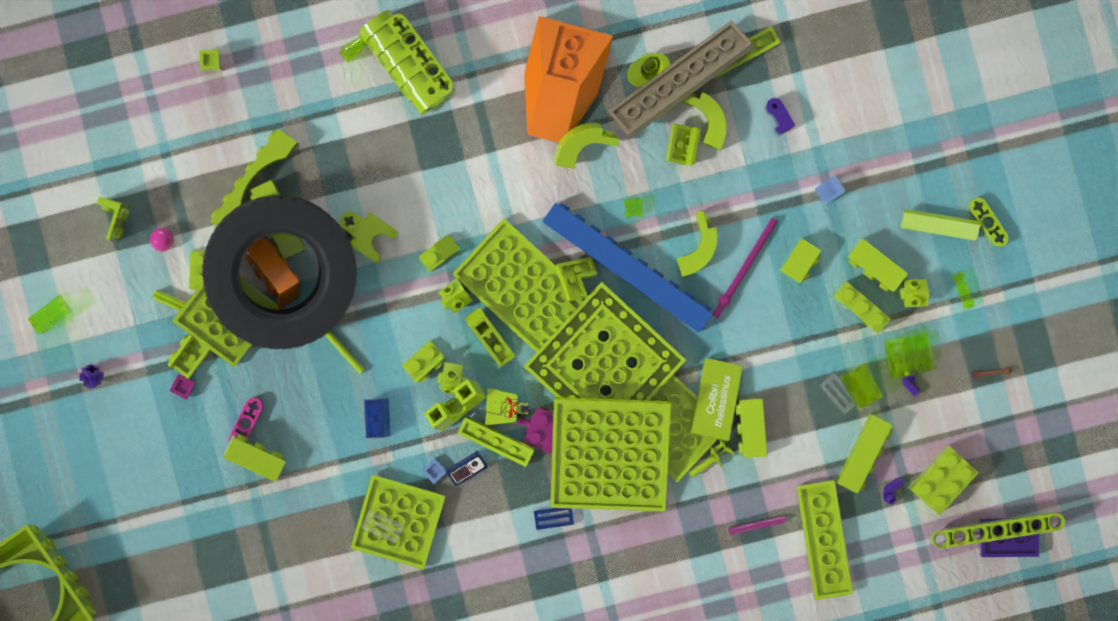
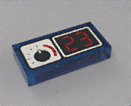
(466, 468)

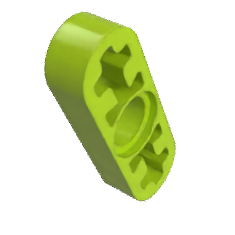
(992, 236)

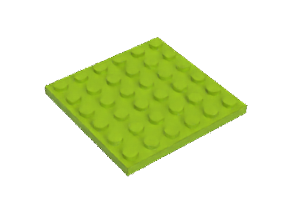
(610, 454)

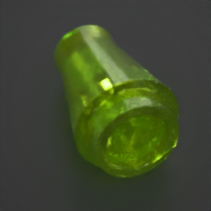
(352, 49)

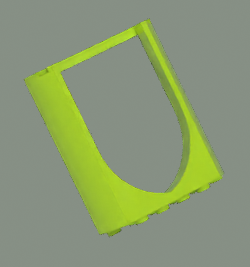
(33, 546)

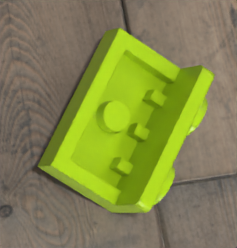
(683, 145)
(188, 356)

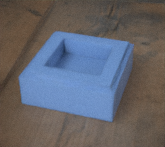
(434, 470)

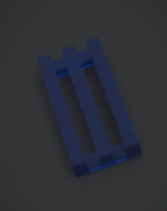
(552, 525)

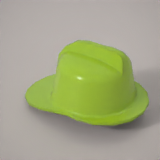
(647, 67)

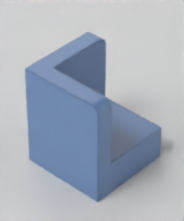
(830, 190)

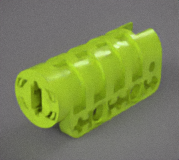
(404, 62)

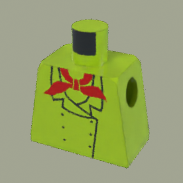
(503, 407)

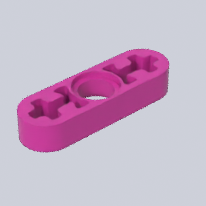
(247, 407)

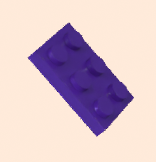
(1012, 547)

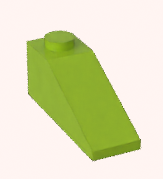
(489, 337)

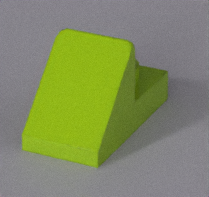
(439, 253)

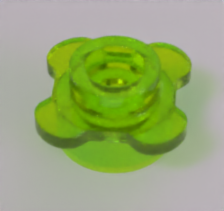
(629, 211)

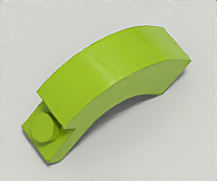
(715, 119)
(577, 139)
(702, 255)

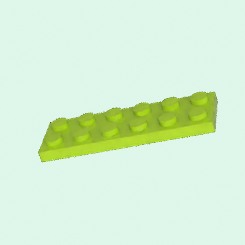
(824, 540)

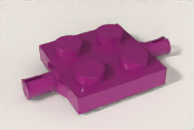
(539, 429)

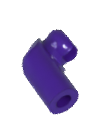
(909, 383)

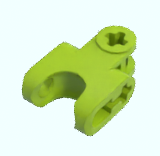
(364, 232)

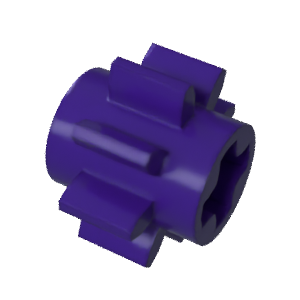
(91, 376)

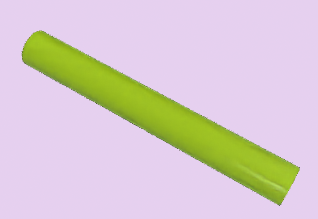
(344, 351)

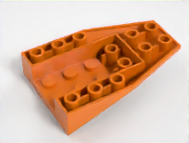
(562, 76)

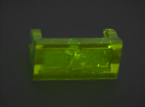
(50, 315)
(861, 386)

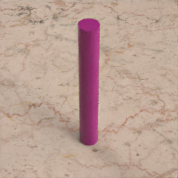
(756, 525)

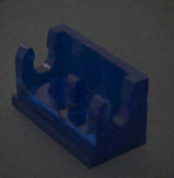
(377, 418)

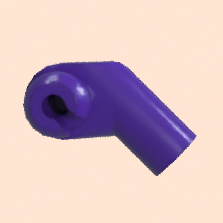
(890, 490)

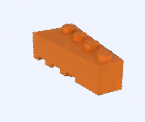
(274, 271)

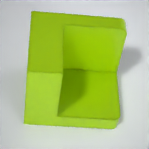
(210, 61)

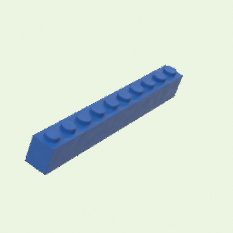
(626, 267)

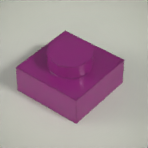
(182, 386)

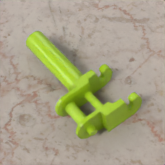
(712, 459)

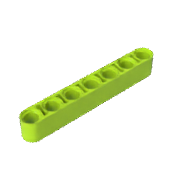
(1006, 525)

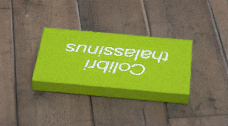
(716, 399)

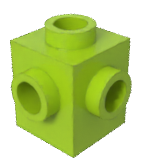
(915, 293)
(454, 296)
(450, 377)

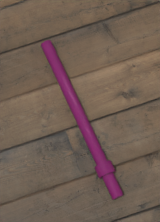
(725, 299)

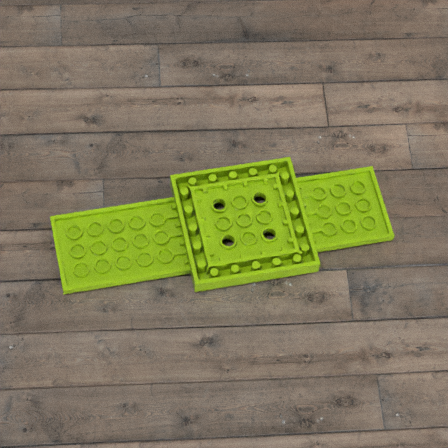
(529, 298)

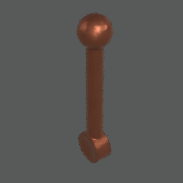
(975, 374)

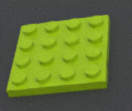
(200, 321)
(405, 504)

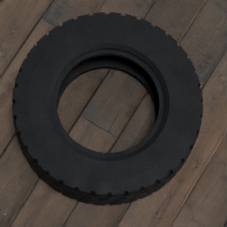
(289, 326)

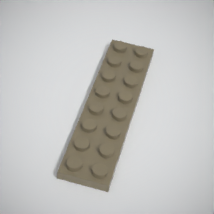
(680, 79)

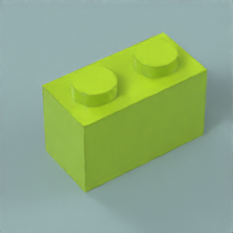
(800, 261)

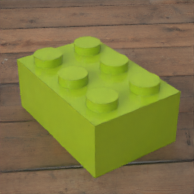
(943, 480)

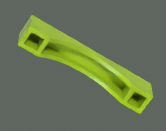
(277, 149)

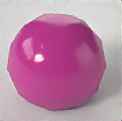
(161, 239)

